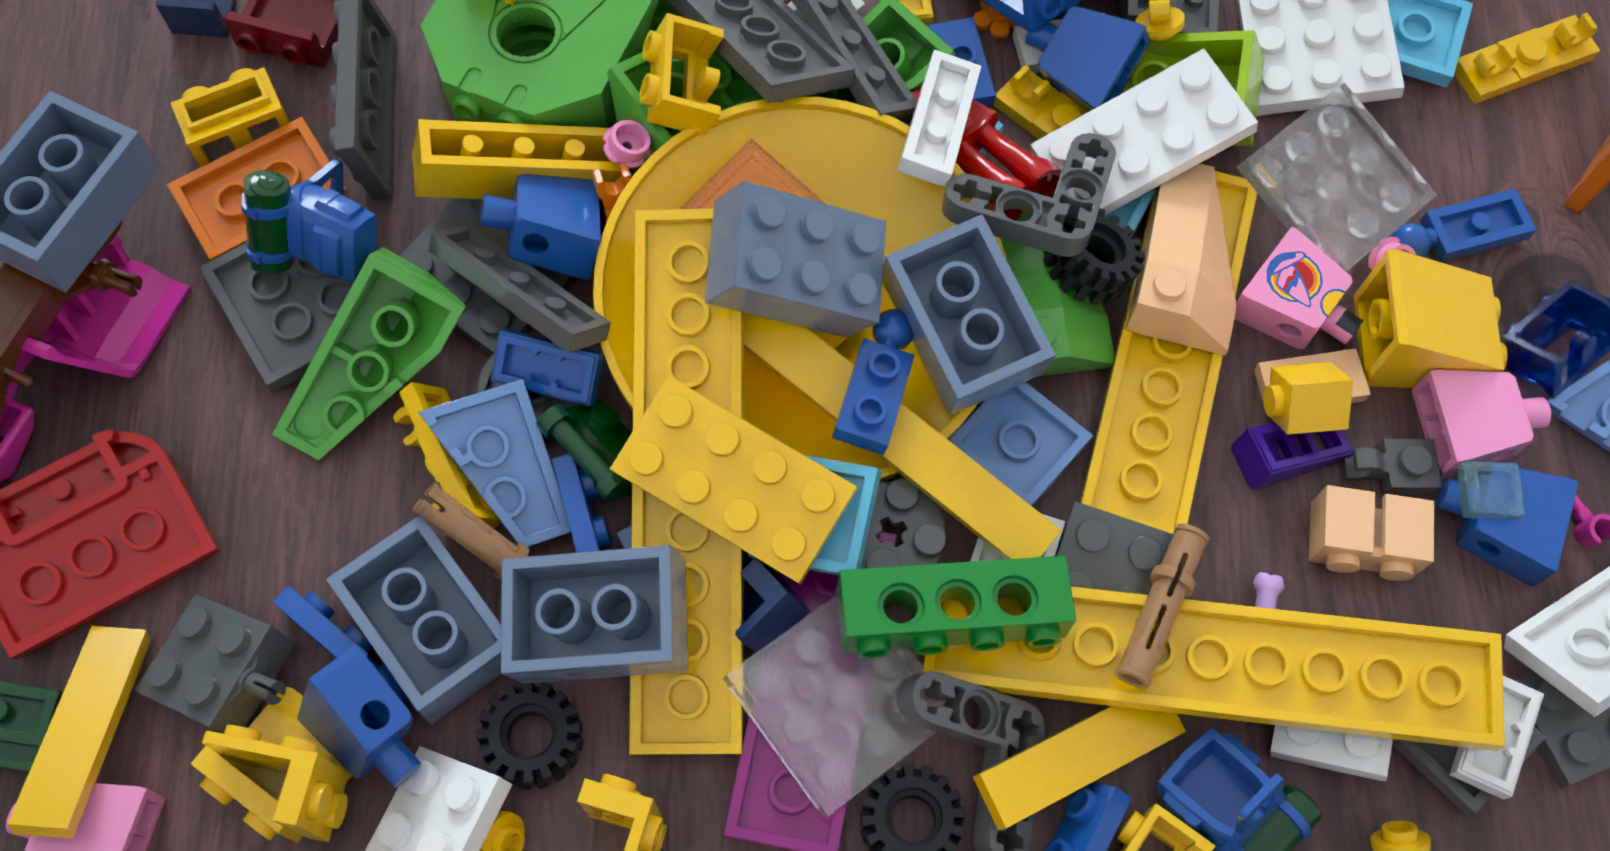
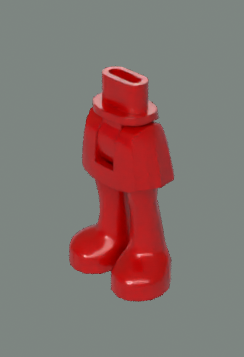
(1029, 171)

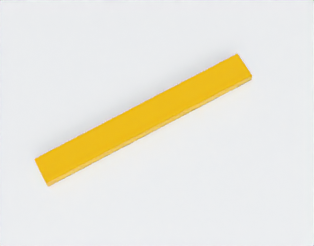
(914, 447)

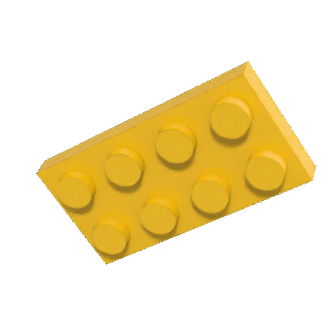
(734, 479)

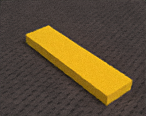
(80, 733)
(1072, 760)

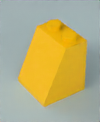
(1425, 319)

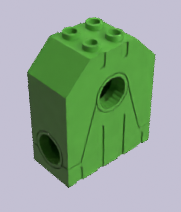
(536, 56)

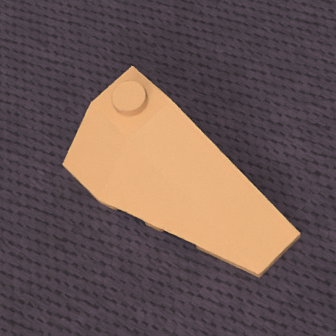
(1186, 274)

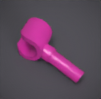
(1587, 522)

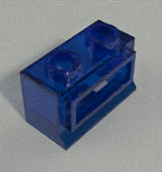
(1567, 308)

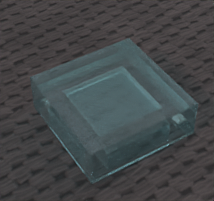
(1490, 490)

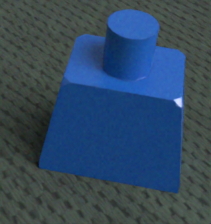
(1089, 54)
(549, 222)
(1520, 547)
(359, 718)

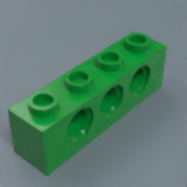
(1036, 583)

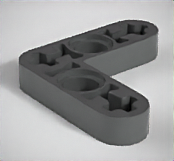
(1045, 213)
(993, 733)

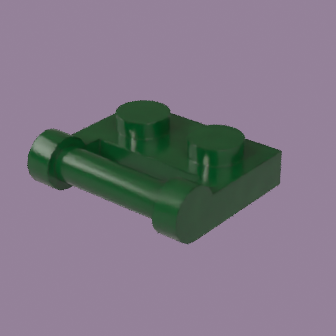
(594, 440)

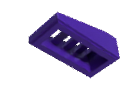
(1264, 465)

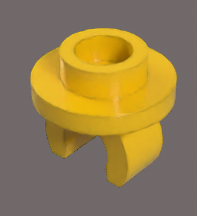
(1161, 20)
(506, 833)
(1400, 837)

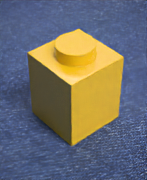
(1308, 398)

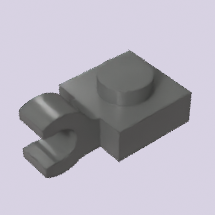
(1400, 464)

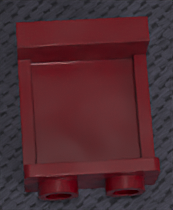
(287, 29)

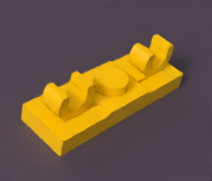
(1527, 57)
(1036, 104)
(437, 459)

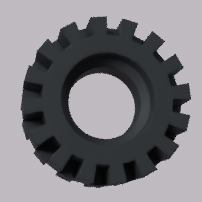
(1102, 278)
(502, 716)
(919, 785)

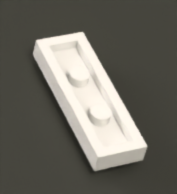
(939, 119)

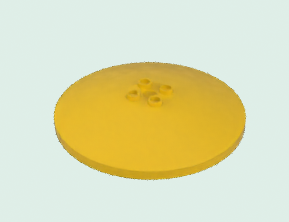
(847, 165)

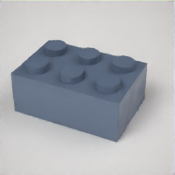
(67, 188)
(795, 260)
(967, 314)
(594, 615)
(422, 619)

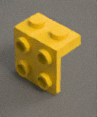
(254, 786)
(313, 787)
(619, 803)

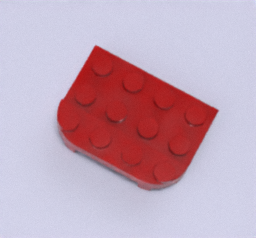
(92, 537)

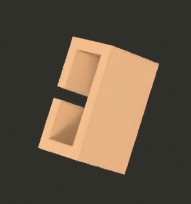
(1355, 535)

